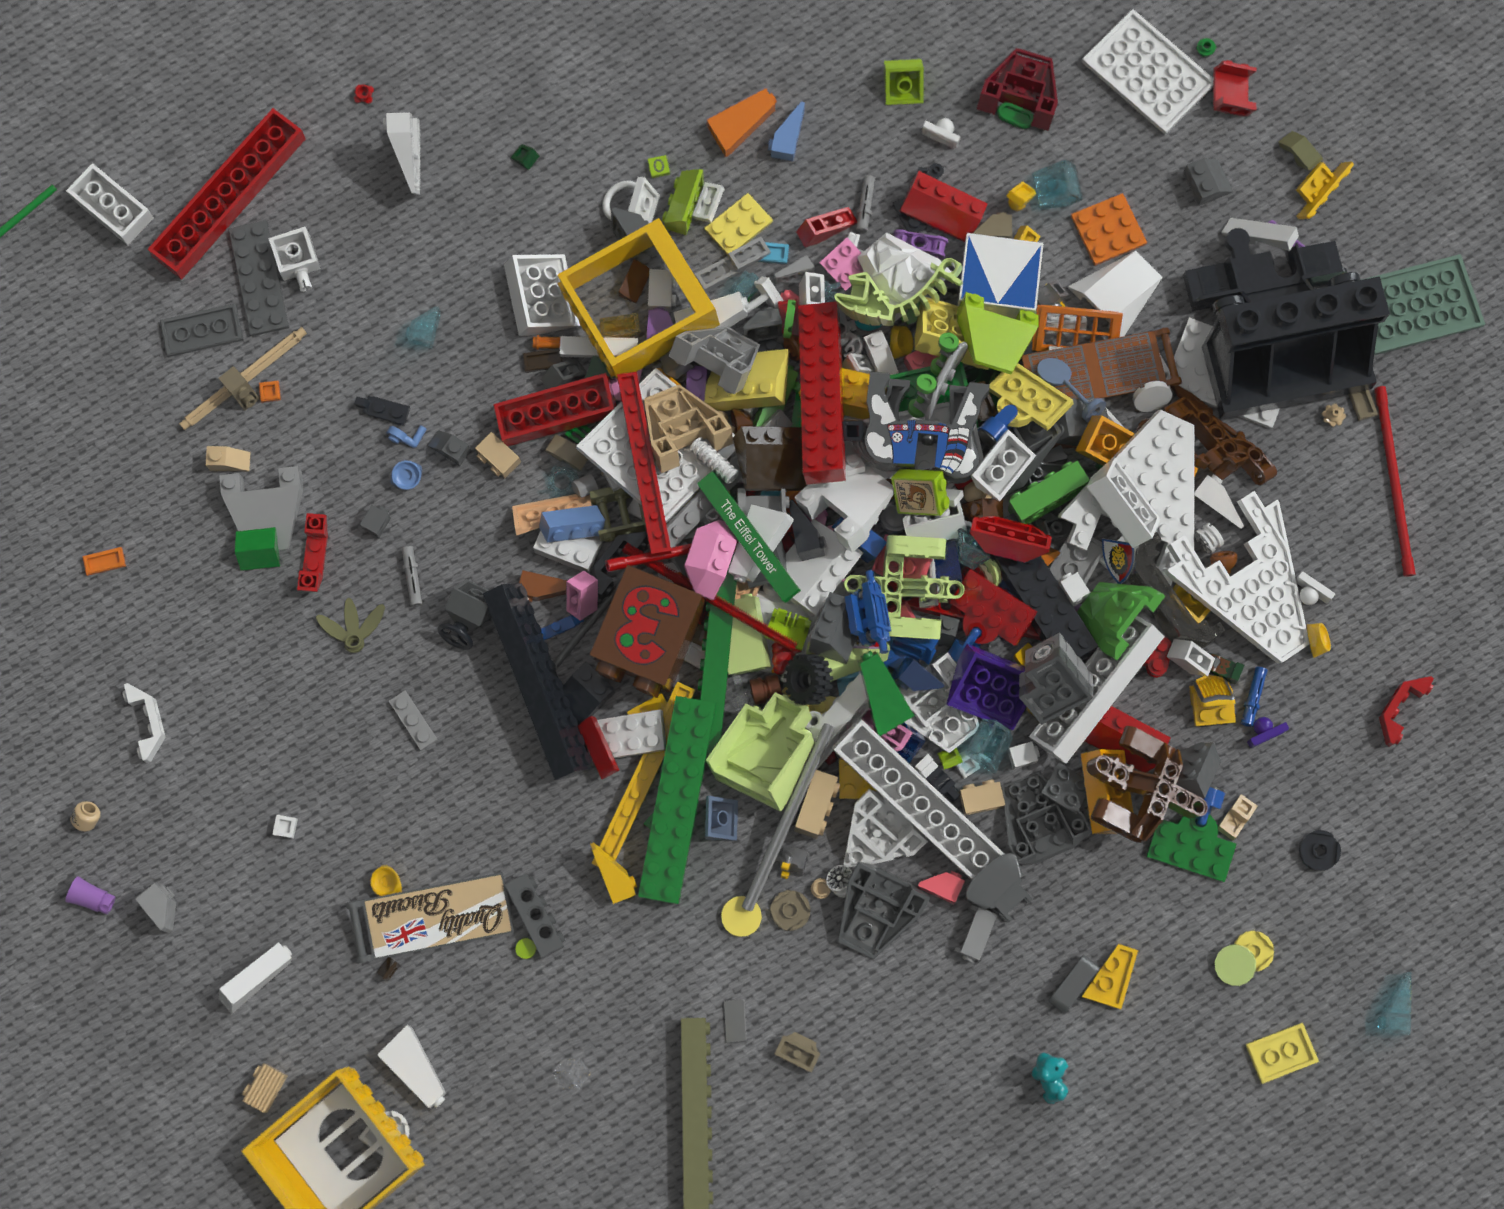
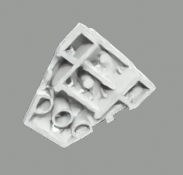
(897, 268)
(933, 717)

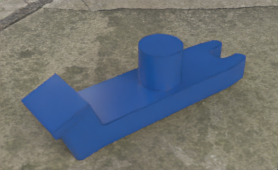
(560, 627)

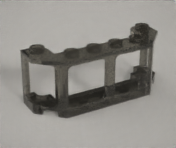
(1171, 612)

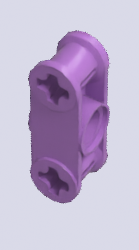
(930, 242)

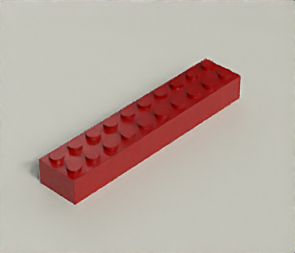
(227, 193)
(821, 393)

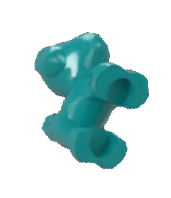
(1049, 1072)

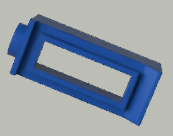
(916, 647)

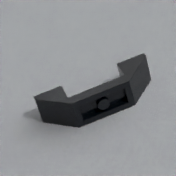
(605, 583)

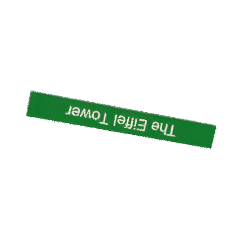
(749, 537)

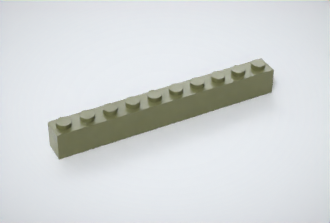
(696, 1113)

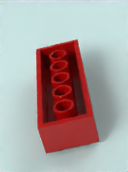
(554, 409)

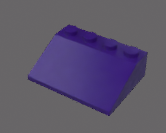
(987, 687)

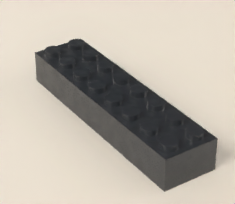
(1038, 588)

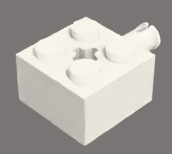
(295, 265)

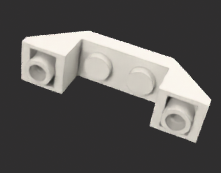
(149, 746)

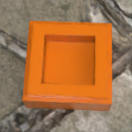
(269, 391)

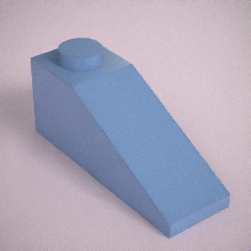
(786, 137)

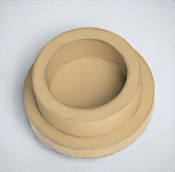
(820, 888)

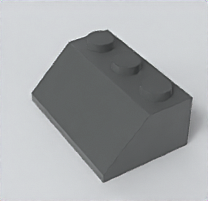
(832, 632)

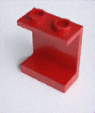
(1231, 88)

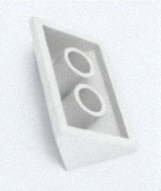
(1002, 466)

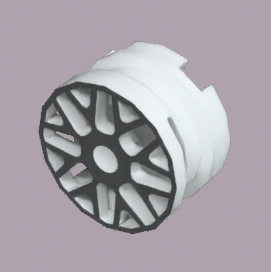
(1209, 538)

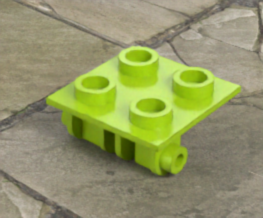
(791, 627)

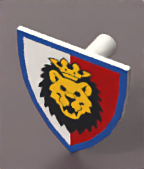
(1118, 558)

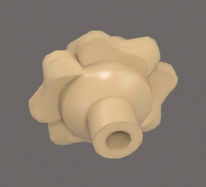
(1333, 415)

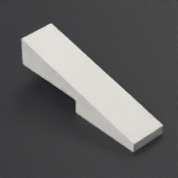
(1267, 233)

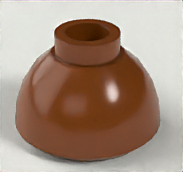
(792, 345)
(1227, 558)

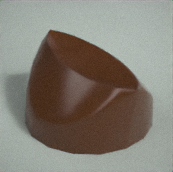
(739, 419)

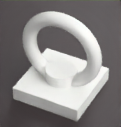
(642, 201)

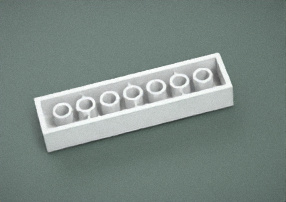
(1110, 677)

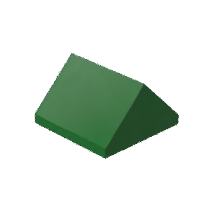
(257, 548)

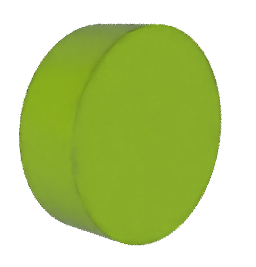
(525, 948)

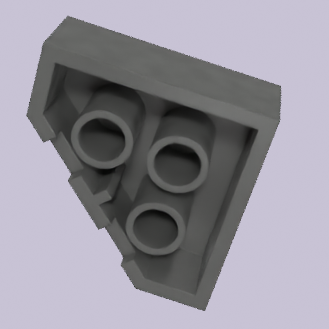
(1198, 768)

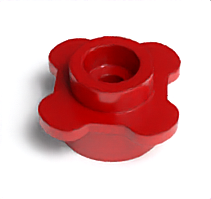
(360, 89)

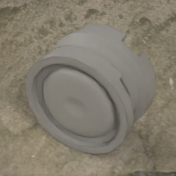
(892, 521)

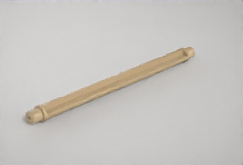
(249, 373)

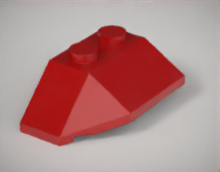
(1009, 538)

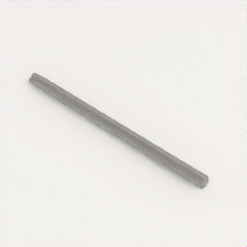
(788, 817)

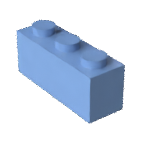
(571, 523)

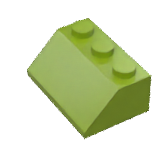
(683, 201)

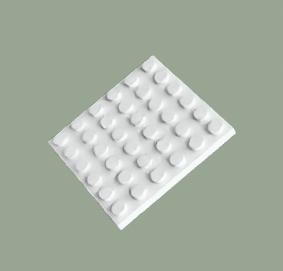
(610, 451)

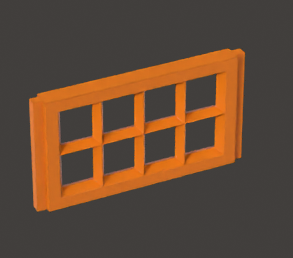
(1043, 310)

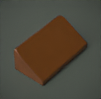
(634, 281)

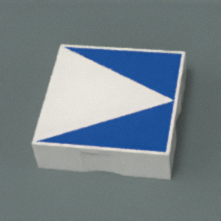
(1002, 273)

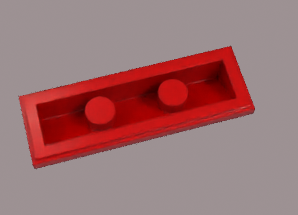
(598, 747)

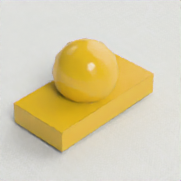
(1020, 196)

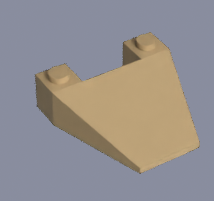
(677, 420)

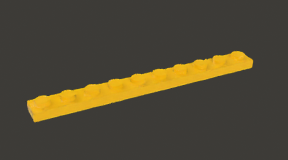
(639, 785)

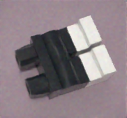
(937, 778)

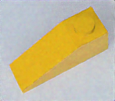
(615, 876)

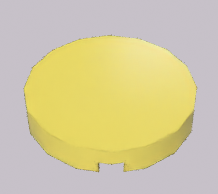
(738, 920)
(1256, 943)

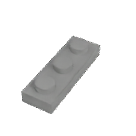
(413, 720)

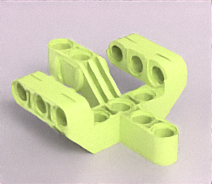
(915, 547)

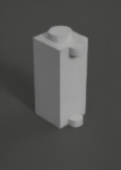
(977, 935)

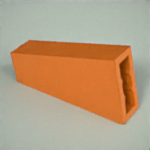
(738, 122)

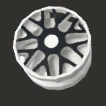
(839, 881)

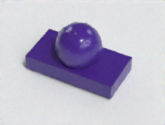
(1264, 728)

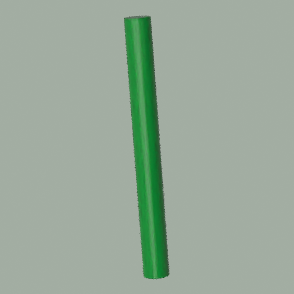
(27, 210)

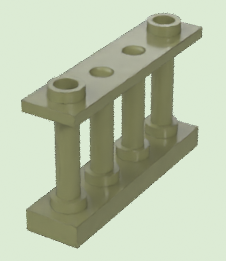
(601, 498)

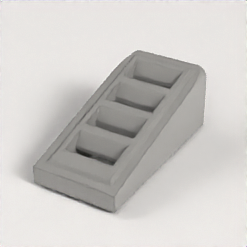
(795, 270)

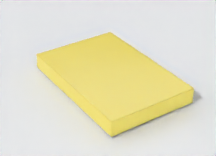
(1282, 1053)

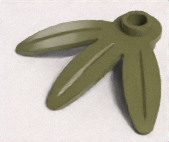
(353, 632)

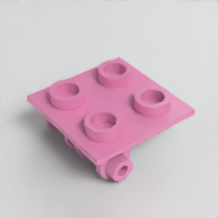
(843, 263)

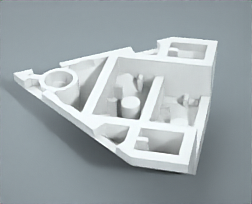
(880, 832)

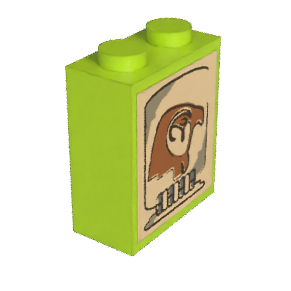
(920, 492)

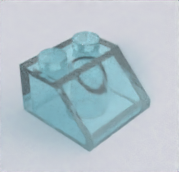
(1057, 185)

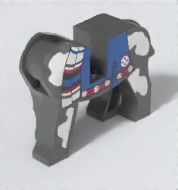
(894, 443)

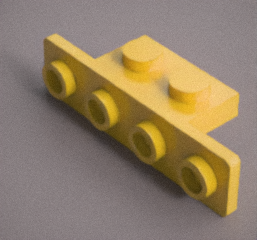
(1319, 185)

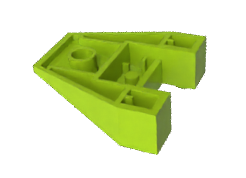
(994, 338)

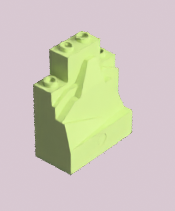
(764, 751)

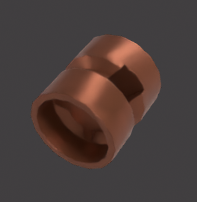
(765, 688)

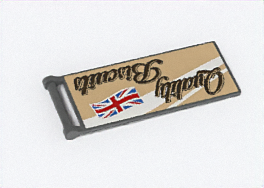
(432, 916)

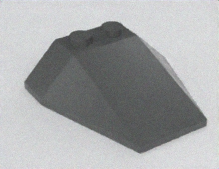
(878, 909)

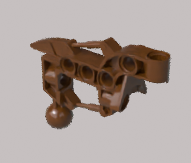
(1224, 453)

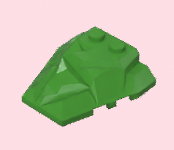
(1111, 611)

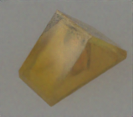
(620, 326)

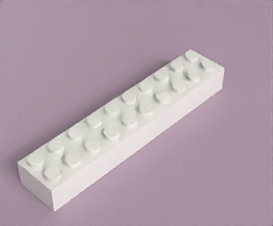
(916, 799)

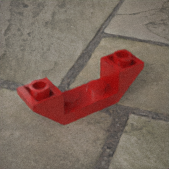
(315, 553)
(1391, 729)

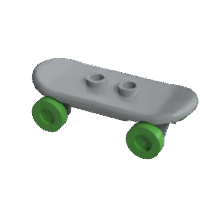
(943, 367)

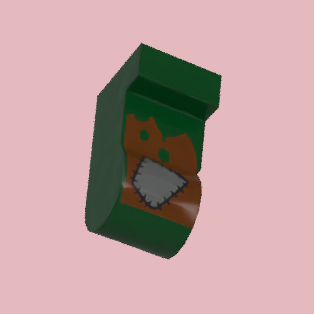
(1227, 669)

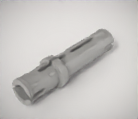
(865, 204)
(408, 553)

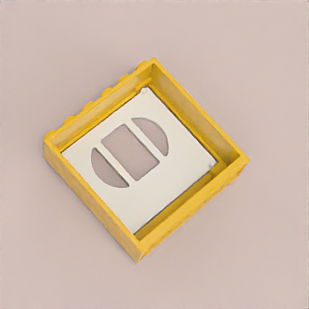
(302, 1170)

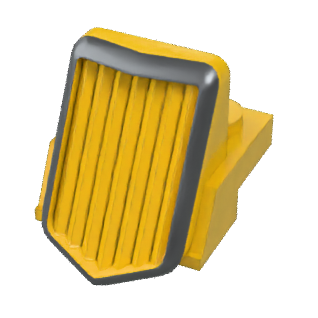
(1212, 701)

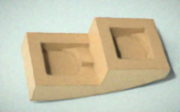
(1237, 817)

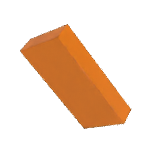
(104, 561)

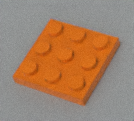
(1108, 229)

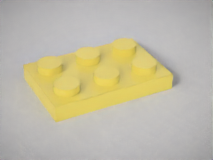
(738, 224)

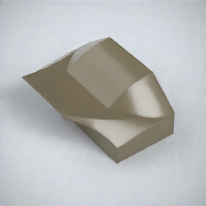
(798, 1051)

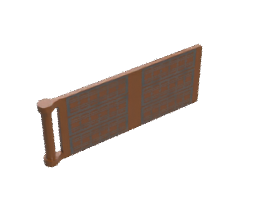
(1112, 365)

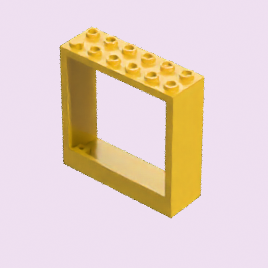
(615, 254)

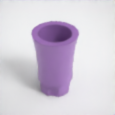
(89, 896)

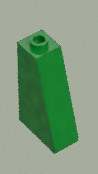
(884, 698)

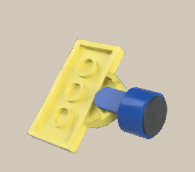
(1021, 401)

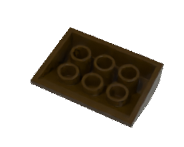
(770, 458)

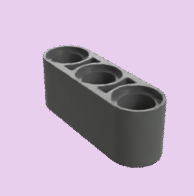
(1074, 984)

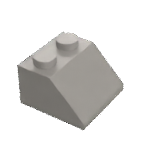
(159, 905)

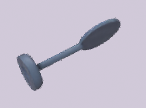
(1058, 373)

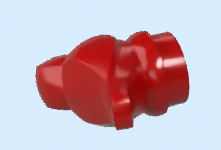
(781, 657)

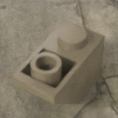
(239, 388)

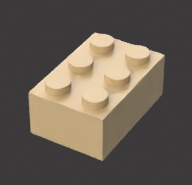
(817, 804)

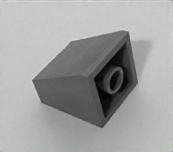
(1072, 423)

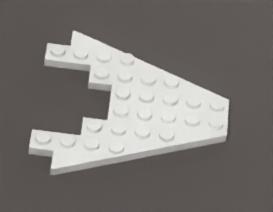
(1162, 468)
(1259, 598)

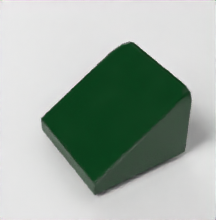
(525, 156)

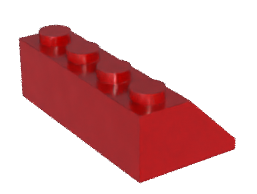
(943, 206)
(1109, 731)

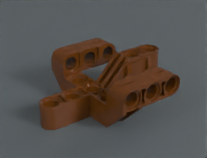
(1141, 826)

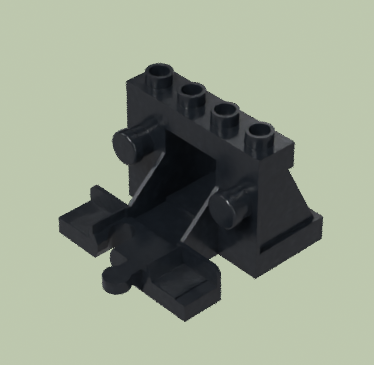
(1278, 335)

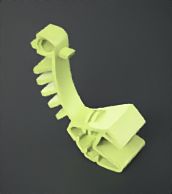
(872, 305)

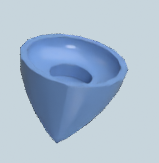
(406, 475)

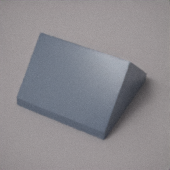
(721, 818)

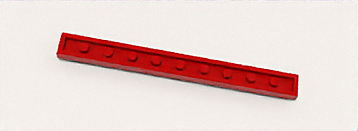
(644, 464)

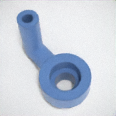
(397, 435)

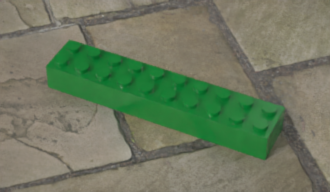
(677, 800)

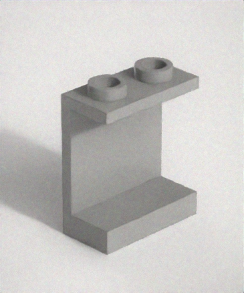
(776, 503)

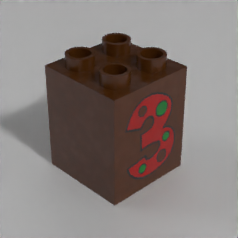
(647, 631)

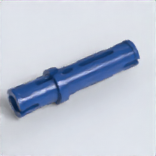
(1252, 703)

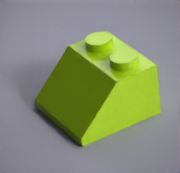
(904, 81)

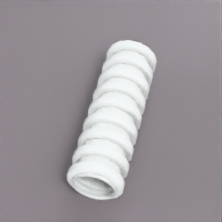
(714, 460)

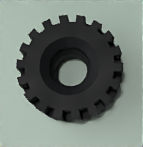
(797, 679)

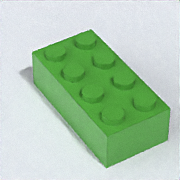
(1049, 493)

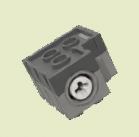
(1054, 679)

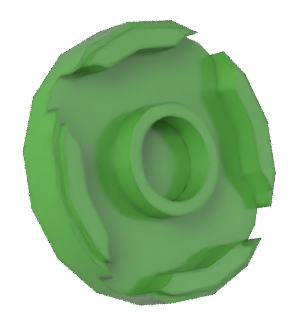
(789, 318)

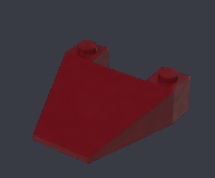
(1024, 84)

